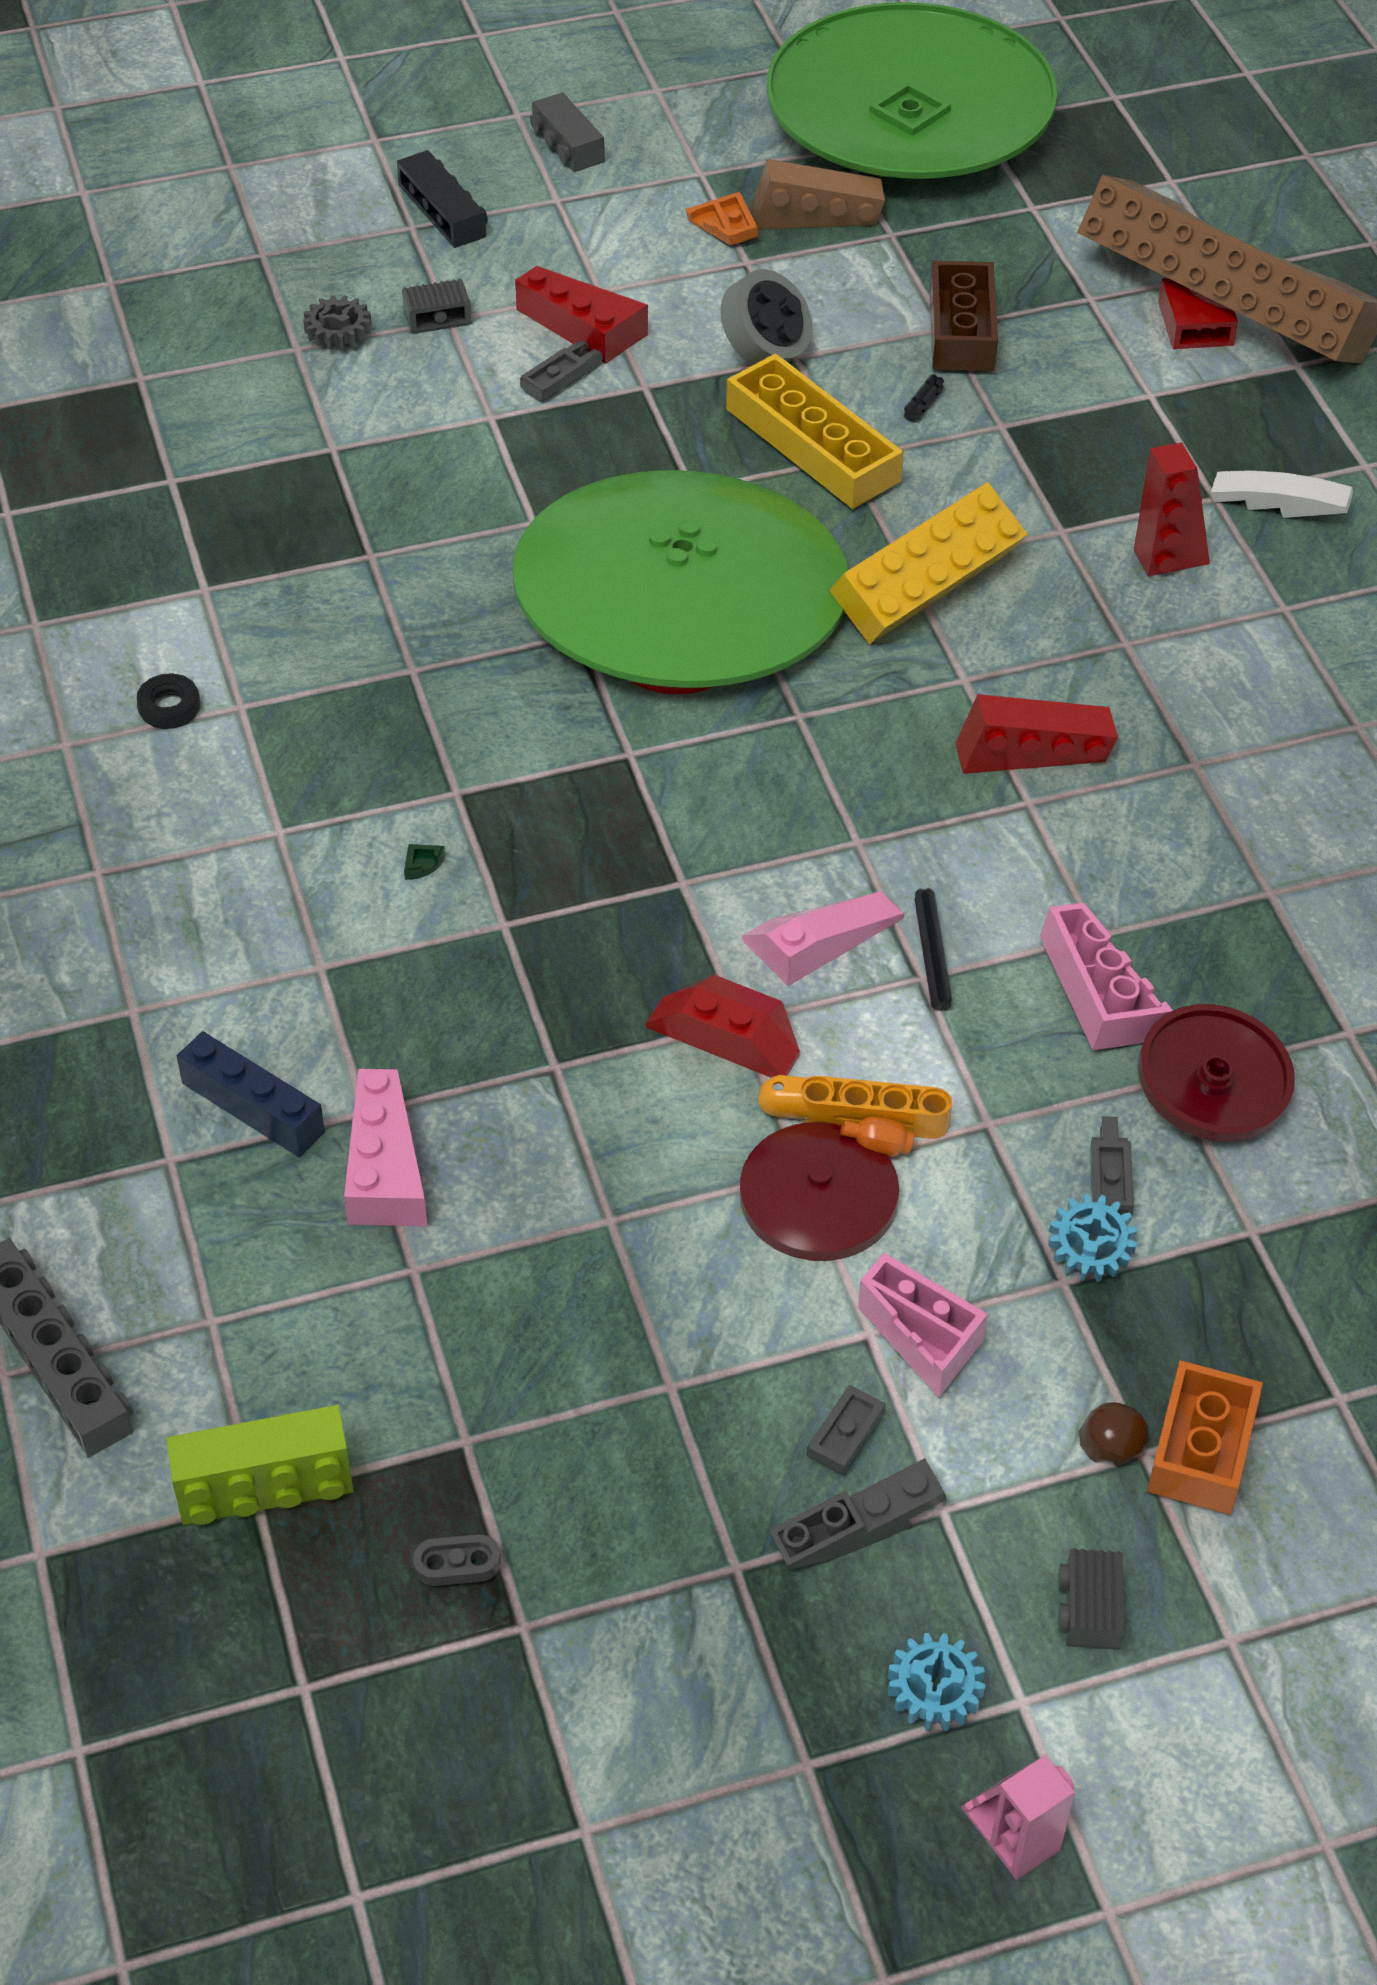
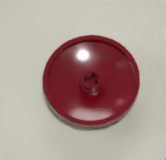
(1216, 1072)
(818, 1192)

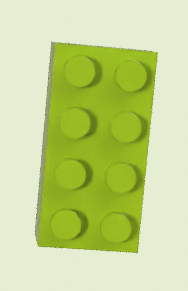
(259, 1465)

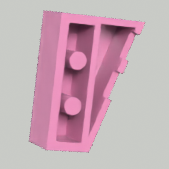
(921, 1321)
(1025, 1815)

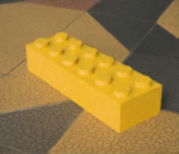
(814, 430)
(928, 562)

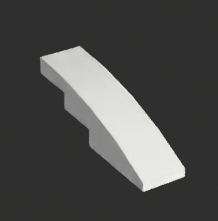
(1290, 492)

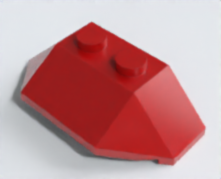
(730, 1024)

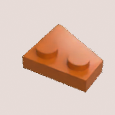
(725, 219)

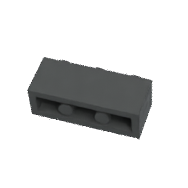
(568, 132)

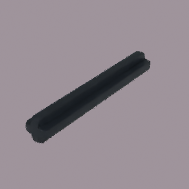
(933, 949)

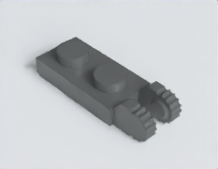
(560, 370)

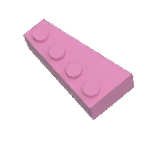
(382, 1163)

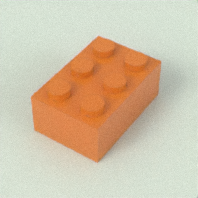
(1205, 1437)

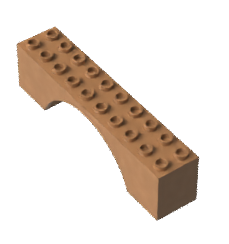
(1238, 275)

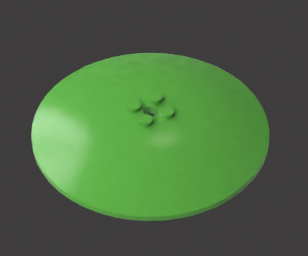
(911, 90)
(619, 593)

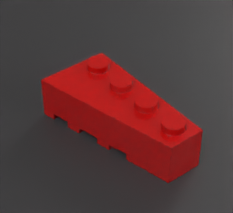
(581, 311)
(1171, 514)
(1033, 734)

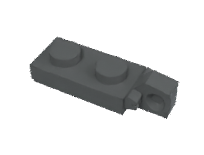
(1112, 1167)

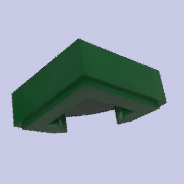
(422, 860)

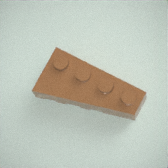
(814, 197)

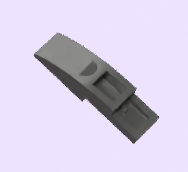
(857, 1521)

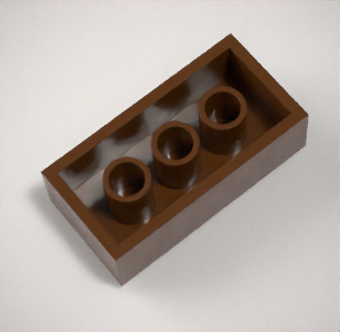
(963, 316)

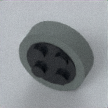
(766, 317)

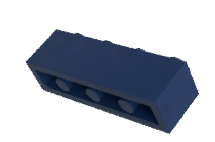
(251, 1094)

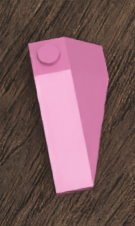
(813, 937)

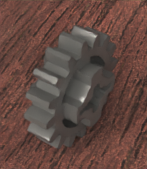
(337, 322)

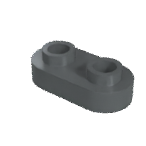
(456, 1557)

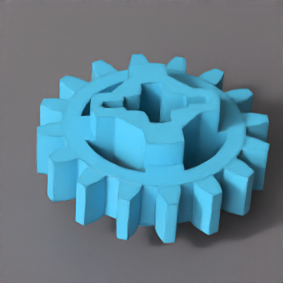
(1110, 1242)
(914, 1673)

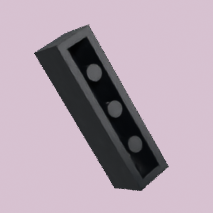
(442, 199)

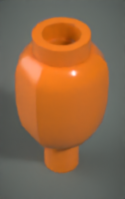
(880, 1135)

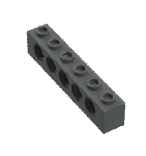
(94, 1424)

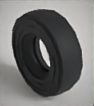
(168, 716)

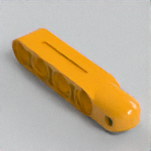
(836, 1099)

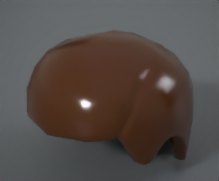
(1114, 1434)

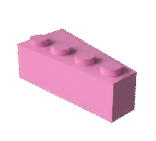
(1098, 980)

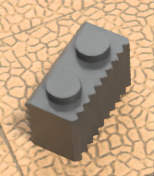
(436, 305)
(1093, 1599)

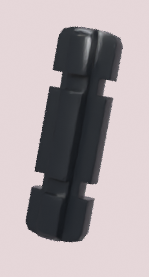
(923, 397)

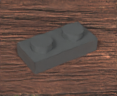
(846, 1429)

